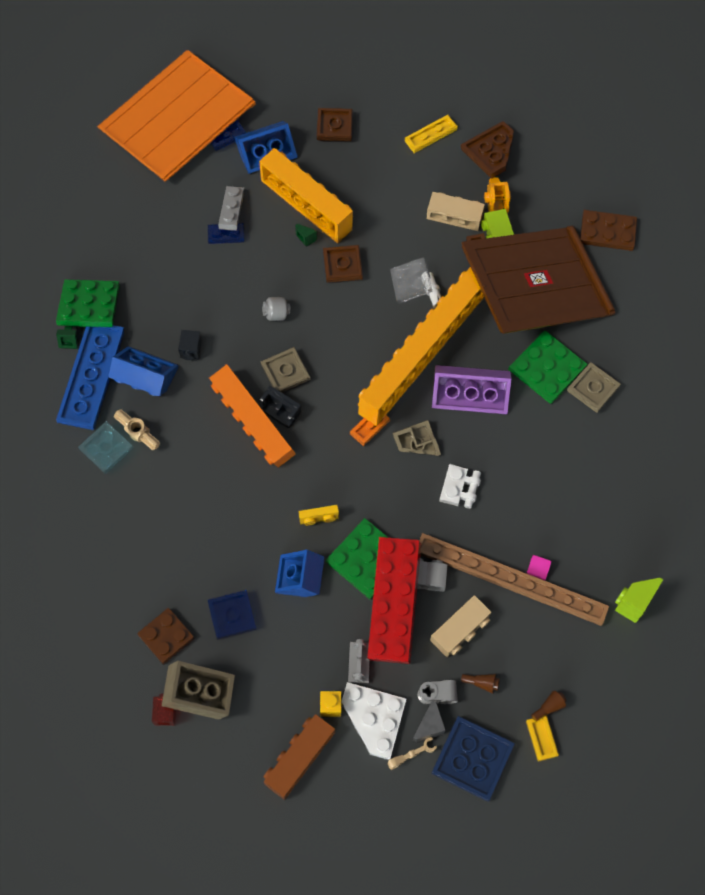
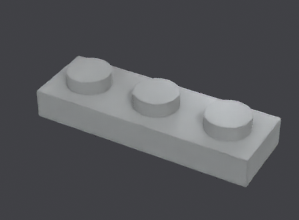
(231, 208)

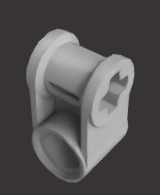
(441, 692)

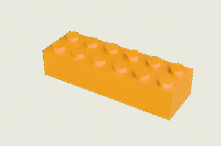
(306, 195)

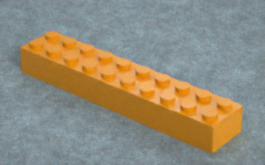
(420, 348)

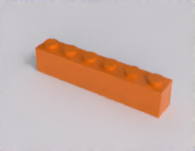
(252, 416)

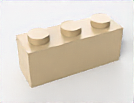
(455, 211)
(461, 627)

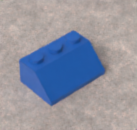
(258, 143)
(142, 371)

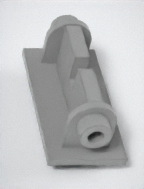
(358, 662)

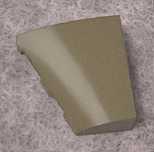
(417, 439)

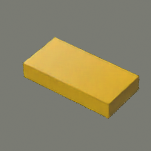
(542, 738)

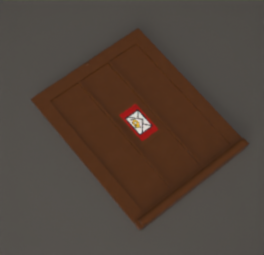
(537, 279)

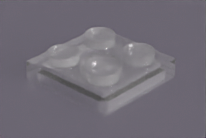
(411, 280)

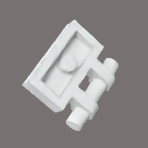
(454, 484)

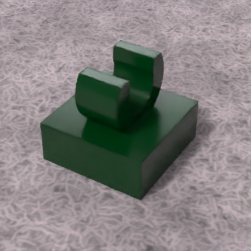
(67, 338)

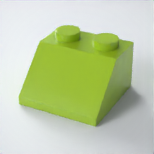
(636, 598)

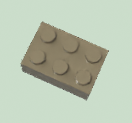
(198, 690)

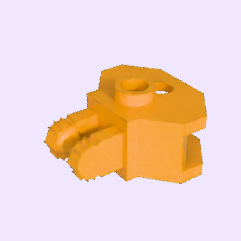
(497, 195)

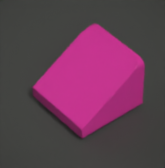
(539, 567)

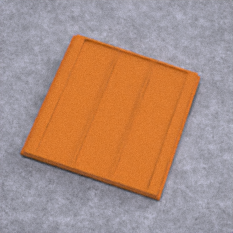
(176, 115)

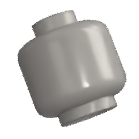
(276, 308)

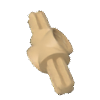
(140, 436)

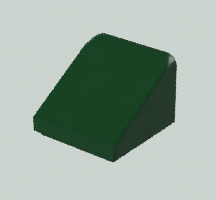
(305, 234)

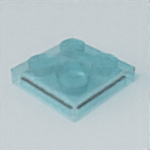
(105, 447)

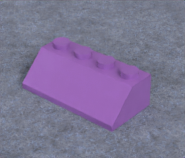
(471, 389)

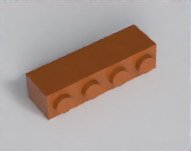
(299, 756)

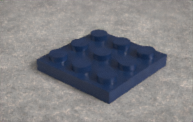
(473, 758)

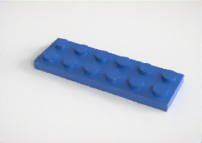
(90, 377)

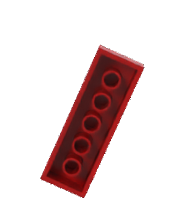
(394, 600)

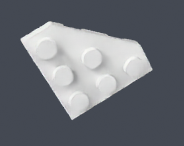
(375, 717)

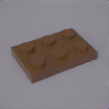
(608, 230)

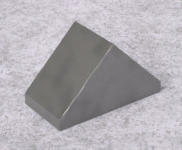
(430, 725)

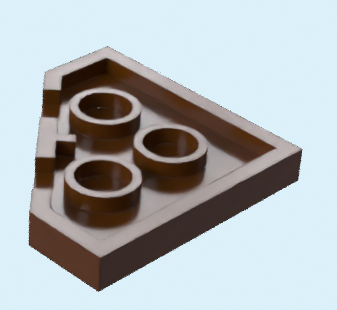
(491, 149)

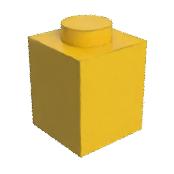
(330, 703)

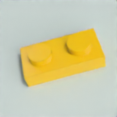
(326, 514)

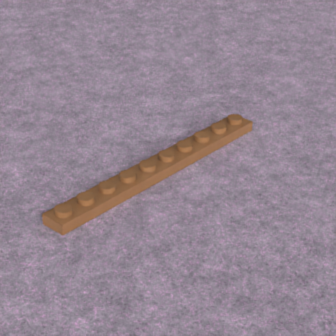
(513, 580)

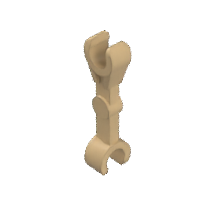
(398, 760)

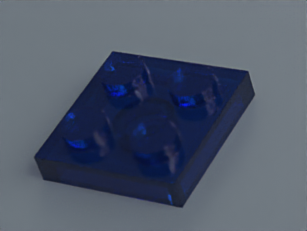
(231, 614)

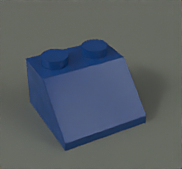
(299, 574)

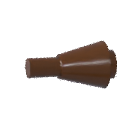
(487, 682)
(553, 703)

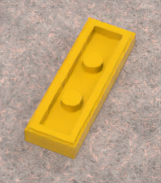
(431, 133)

